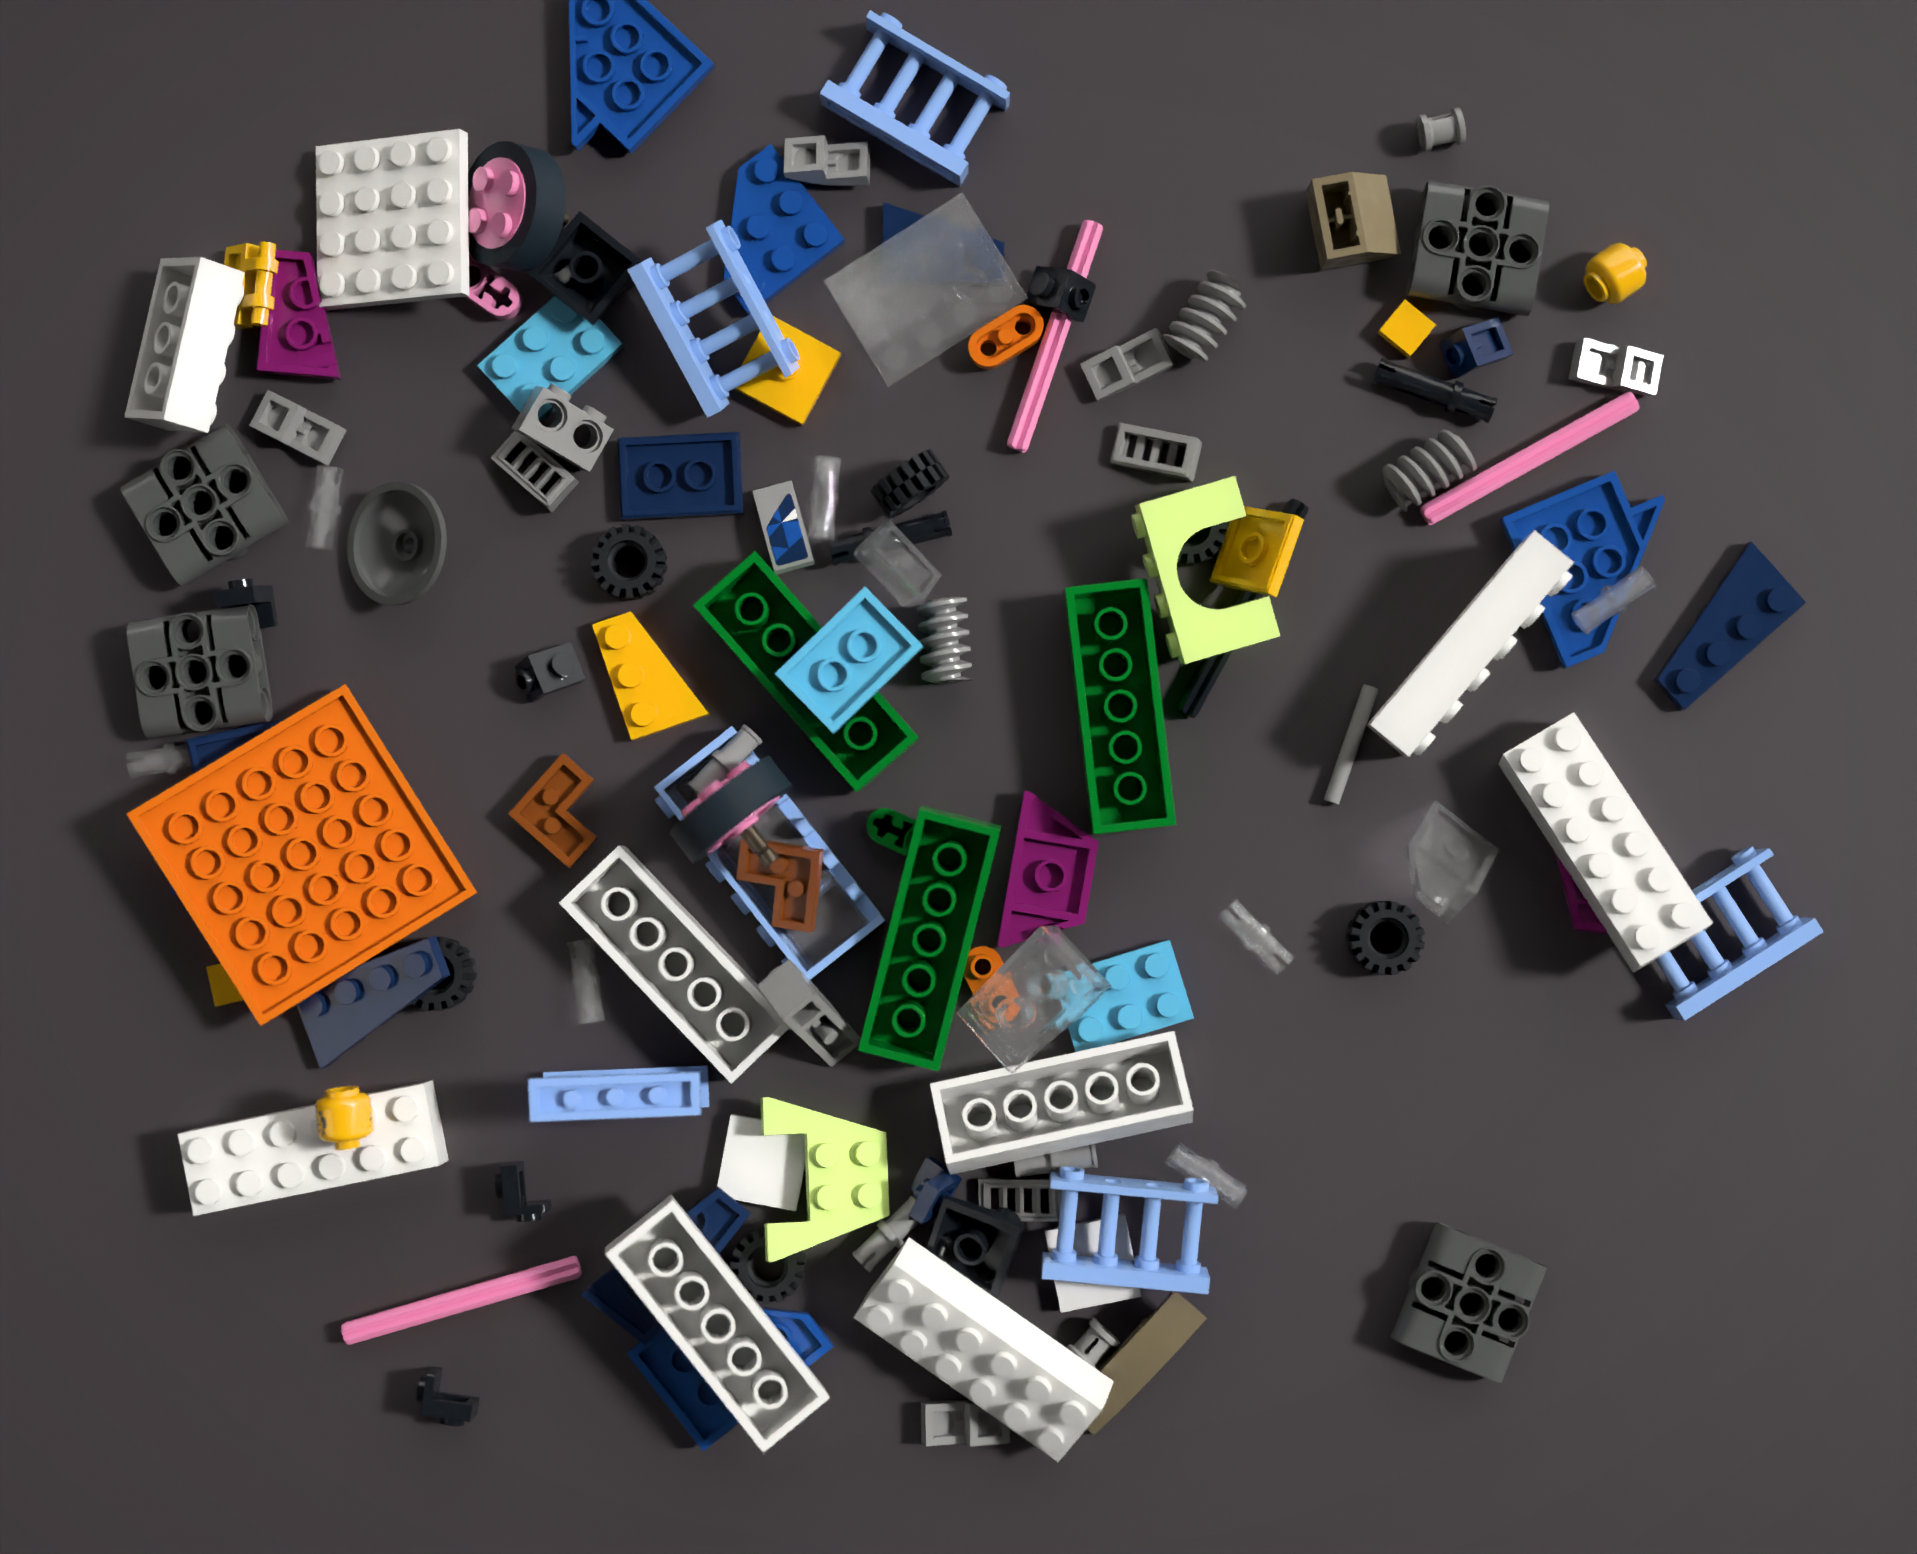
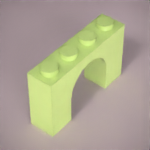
(1166, 527)

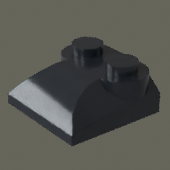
(586, 269)
(976, 1241)

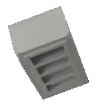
(1190, 462)
(557, 492)
(1033, 1183)

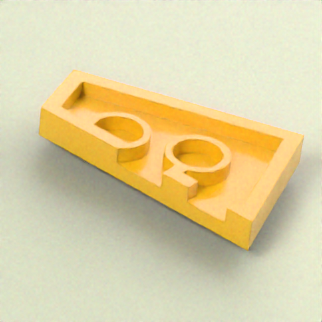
(643, 679)

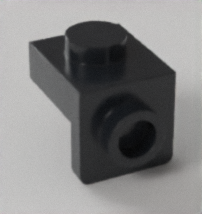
(1060, 292)
(244, 593)
(549, 672)
(512, 1188)
(449, 1407)

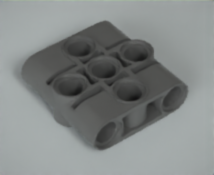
(1518, 226)
(196, 537)
(177, 704)
(1428, 1330)

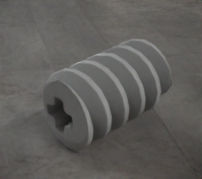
(1205, 316)
(1426, 467)
(943, 640)

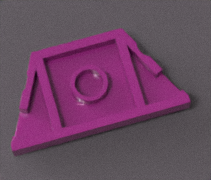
(1047, 873)

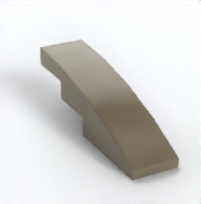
(1146, 1352)

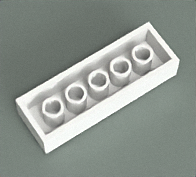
(1470, 643)
(1604, 842)
(675, 962)
(1062, 1103)
(284, 1156)
(716, 1323)
(984, 1350)

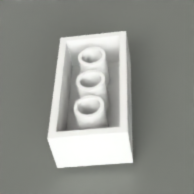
(185, 344)

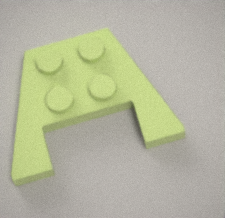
(843, 1176)

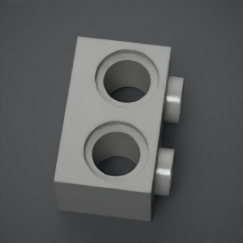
(559, 435)

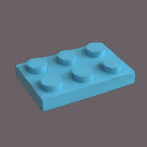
(548, 349)
(849, 660)
(1142, 998)

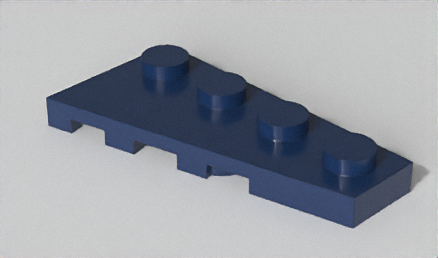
(1739, 616)
(369, 998)
(716, 1217)

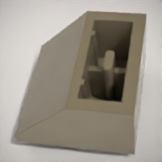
(1352, 219)

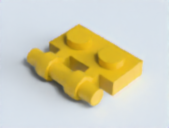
(259, 268)

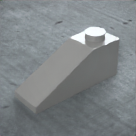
(809, 1013)

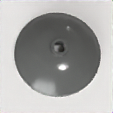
(396, 543)

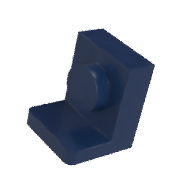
(1475, 347)
(930, 1188)

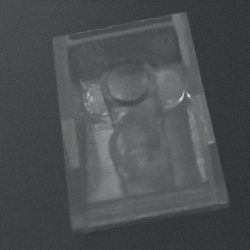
(1033, 997)

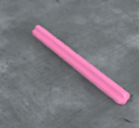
(1051, 345)
(1529, 458)
(461, 1300)

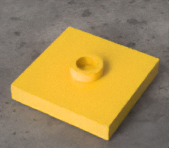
(798, 392)
(1257, 551)

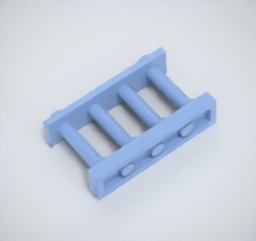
(914, 139)
(673, 316)
(1757, 952)
(619, 1093)
(1145, 1269)

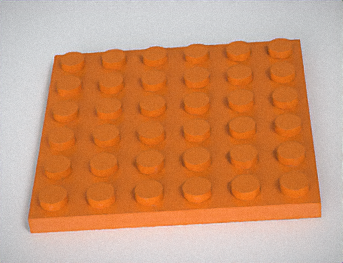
(302, 854)

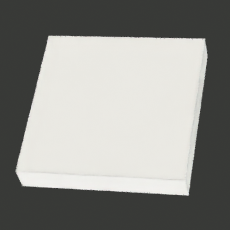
(760, 1167)
(1086, 1239)

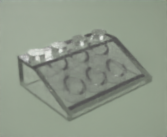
(925, 289)

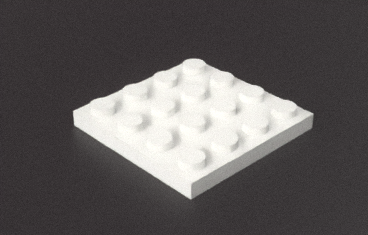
(393, 220)

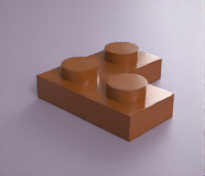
(547, 815)
(795, 880)

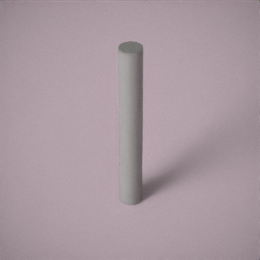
(1351, 744)

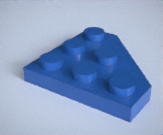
(777, 226)

